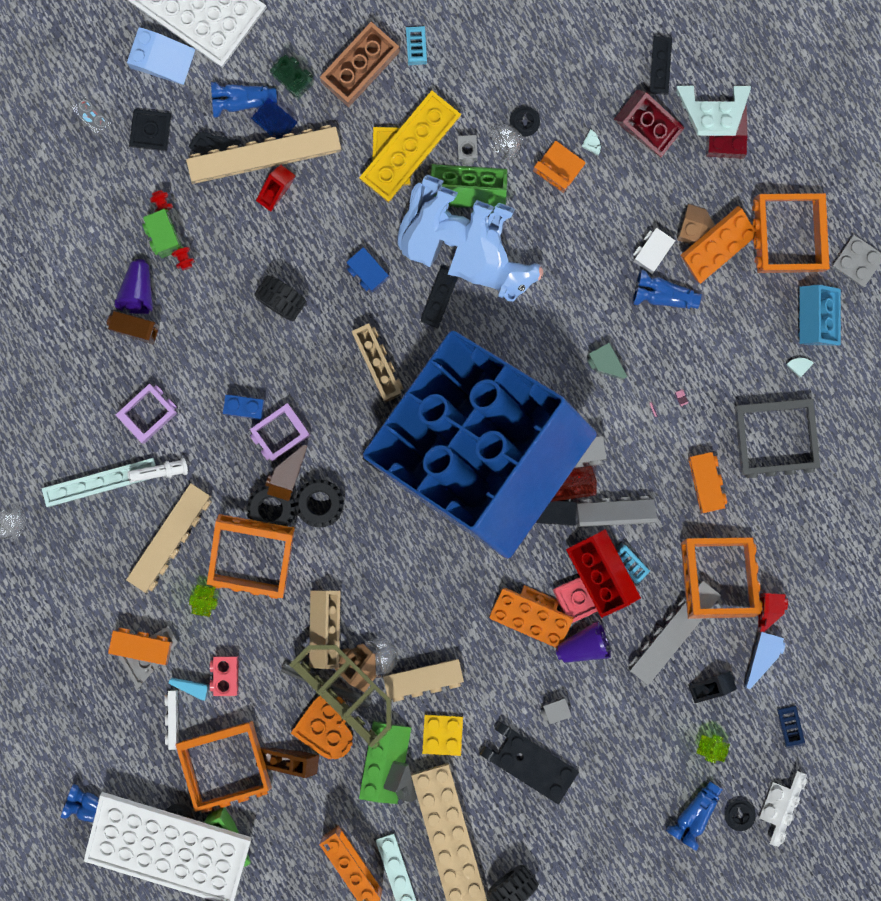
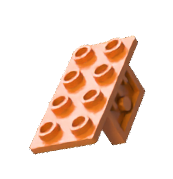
(532, 615)

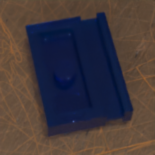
(274, 119)

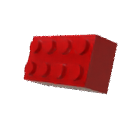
(603, 573)

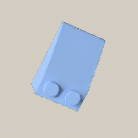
(160, 56)

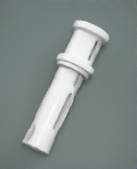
(168, 469)

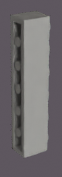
(670, 637)

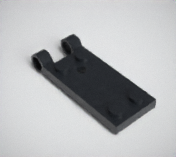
(537, 769)

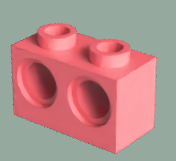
(230, 676)

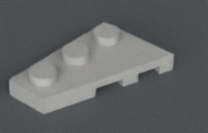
(141, 670)

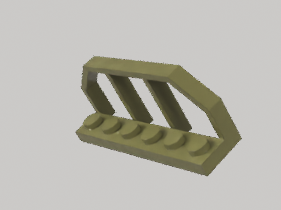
(330, 696)

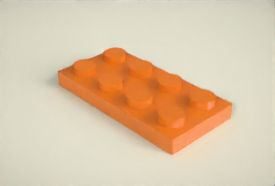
(719, 245)

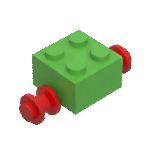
(162, 232)

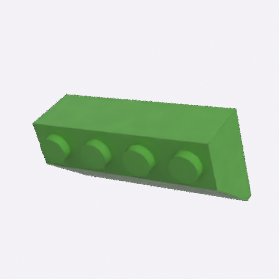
(473, 184)
(379, 761)

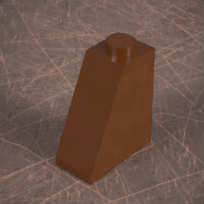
(133, 327)

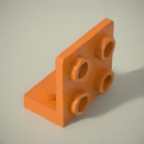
(559, 166)

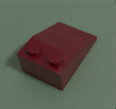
(649, 122)
(729, 145)

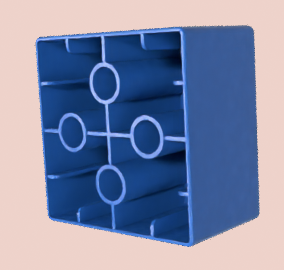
(481, 443)

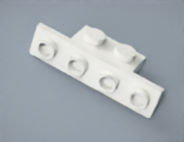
(780, 806)

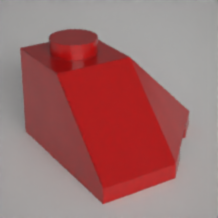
(772, 609)

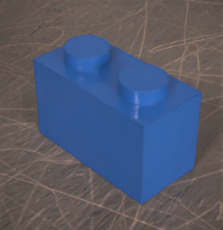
(367, 270)
(243, 407)

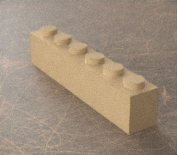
(168, 538)

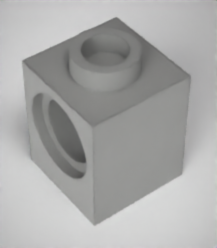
(467, 141)
(556, 711)

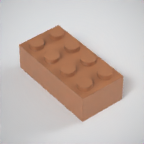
(359, 64)

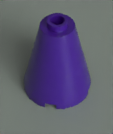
(136, 289)
(585, 645)

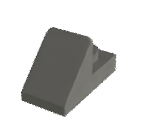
(400, 781)

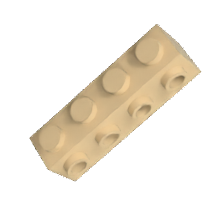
(375, 359)
(324, 628)
(423, 679)

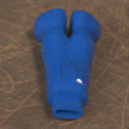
(239, 97)
(664, 293)
(84, 812)
(696, 816)

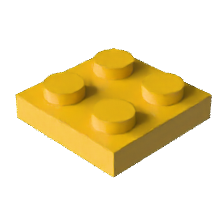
(442, 735)

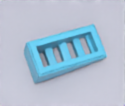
(418, 60)
(628, 553)
(195, 689)

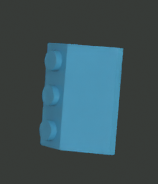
(820, 315)

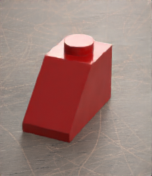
(275, 187)

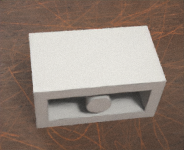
(654, 250)

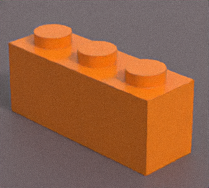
(707, 482)
(140, 646)

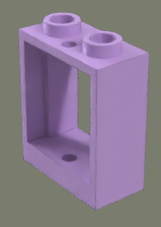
(296, 422)
(137, 432)

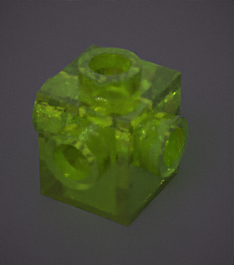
(203, 600)
(713, 748)

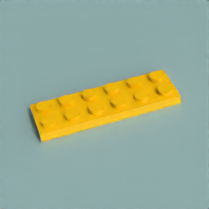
(410, 146)

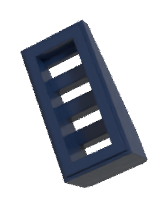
(793, 709)

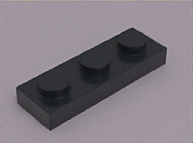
(660, 65)
(439, 299)

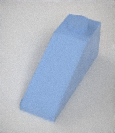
(764, 655)

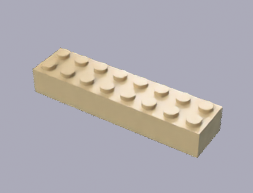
(448, 834)

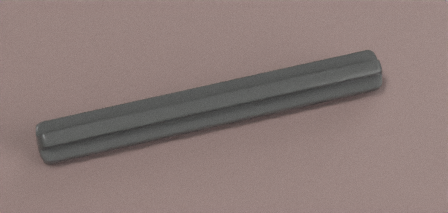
(338, 689)

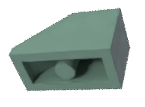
(606, 362)

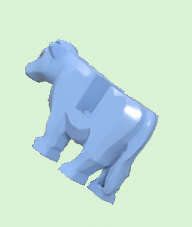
(479, 250)

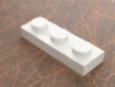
(171, 719)

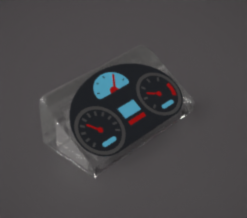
(90, 116)

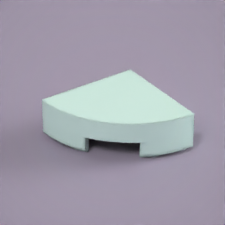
(592, 143)
(799, 365)

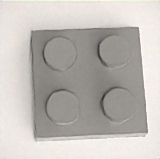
(858, 261)

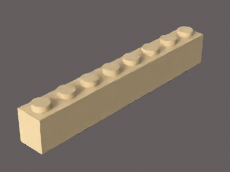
(263, 155)

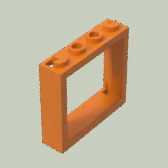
(820, 234)
(253, 528)
(691, 578)
(222, 801)
(350, 866)

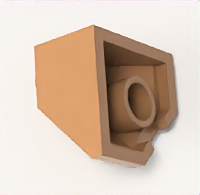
(694, 224)
(365, 660)

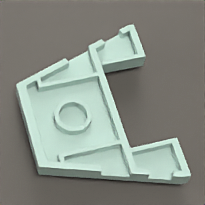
(714, 117)

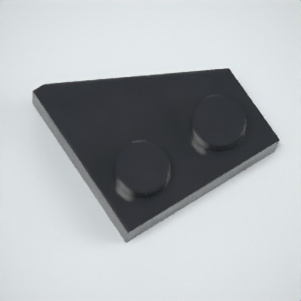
(205, 142)

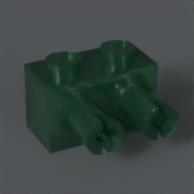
(292, 76)

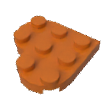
(324, 730)

